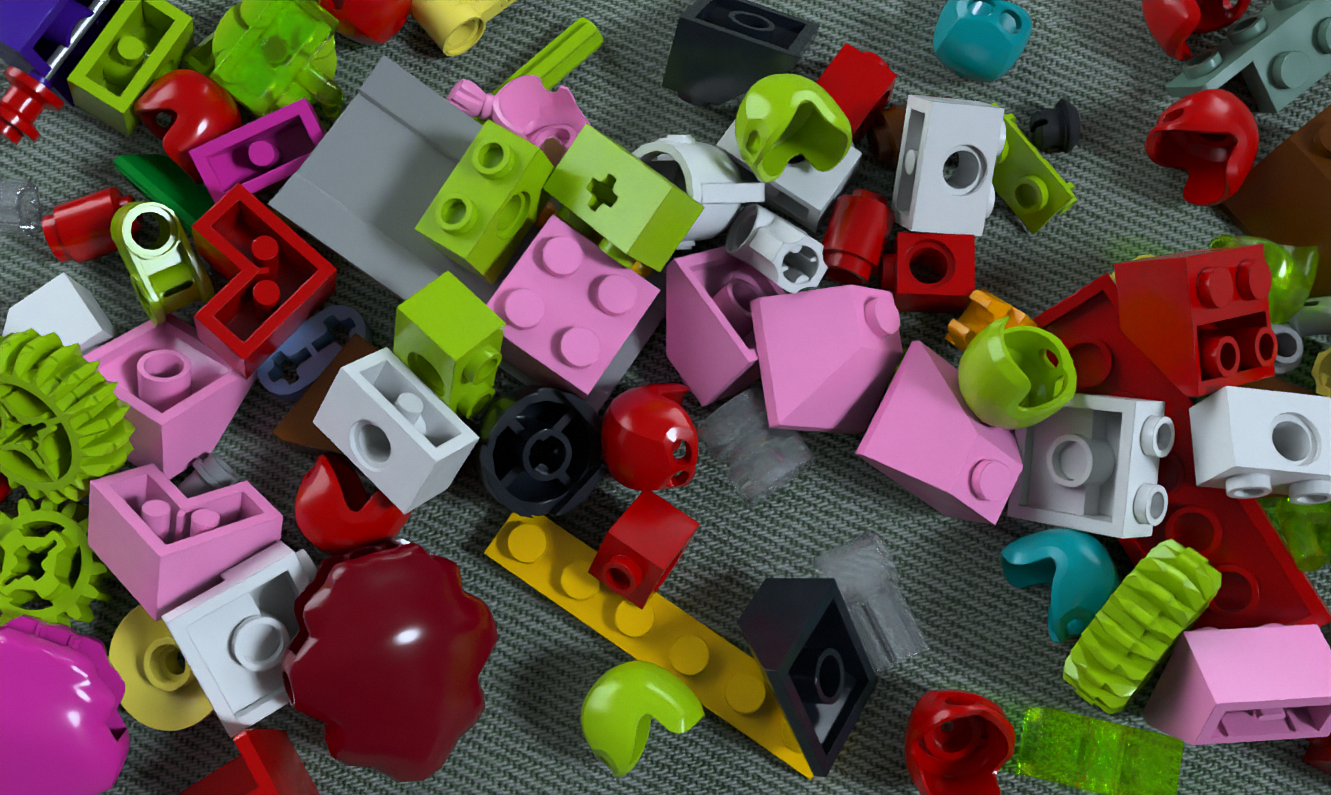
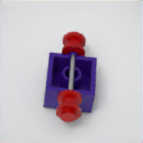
(42, 47)

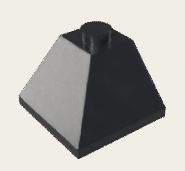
(731, 46)
(810, 662)

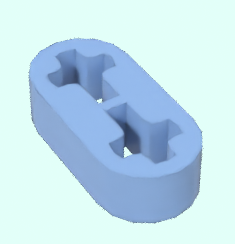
(308, 342)

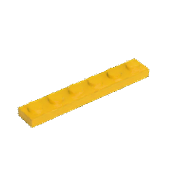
(660, 633)

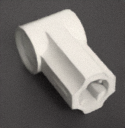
(776, 248)

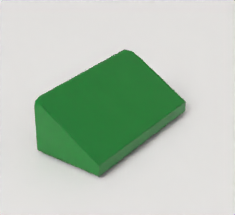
(168, 184)

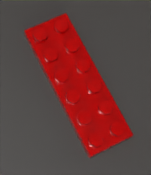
(1234, 534)

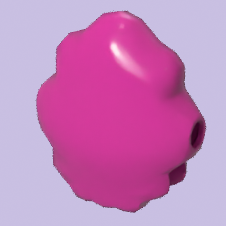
(58, 711)

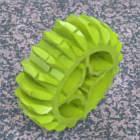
(57, 418)
(1140, 625)

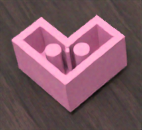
(172, 544)

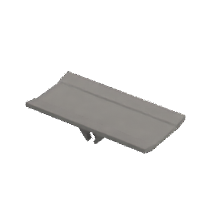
(377, 179)

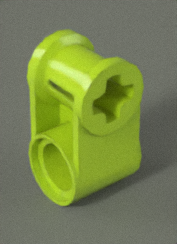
(162, 264)

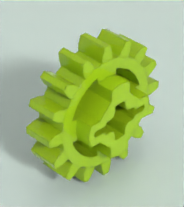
(49, 566)

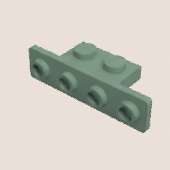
(1275, 50)

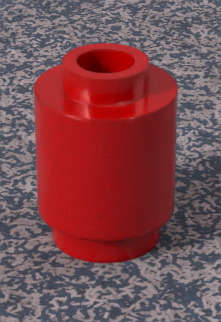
(82, 226)
(857, 237)

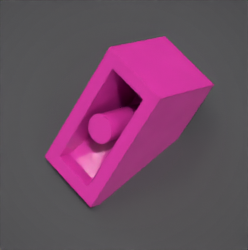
(261, 152)

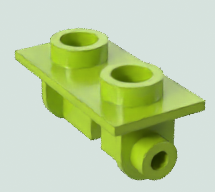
(1029, 180)

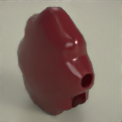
(389, 658)

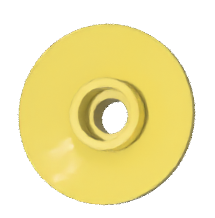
(155, 684)

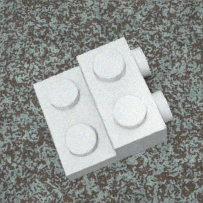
(1095, 466)
(240, 633)

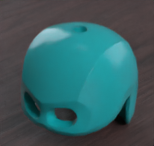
(981, 37)
(1073, 566)

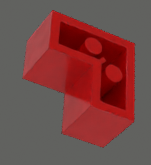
(271, 275)

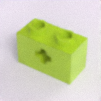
(622, 200)

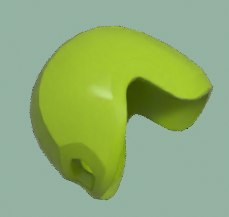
(790, 118)
(1010, 377)
(621, 707)

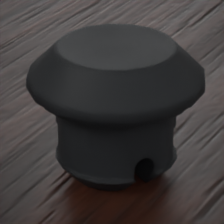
(1056, 126)

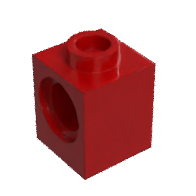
(859, 85)
(947, 254)
(643, 548)

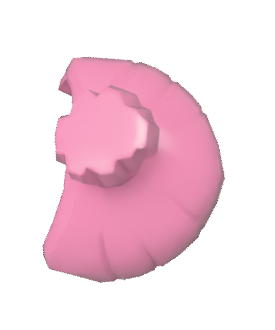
(527, 110)

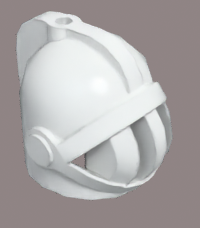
(707, 177)

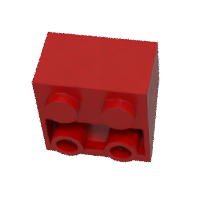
(1201, 315)

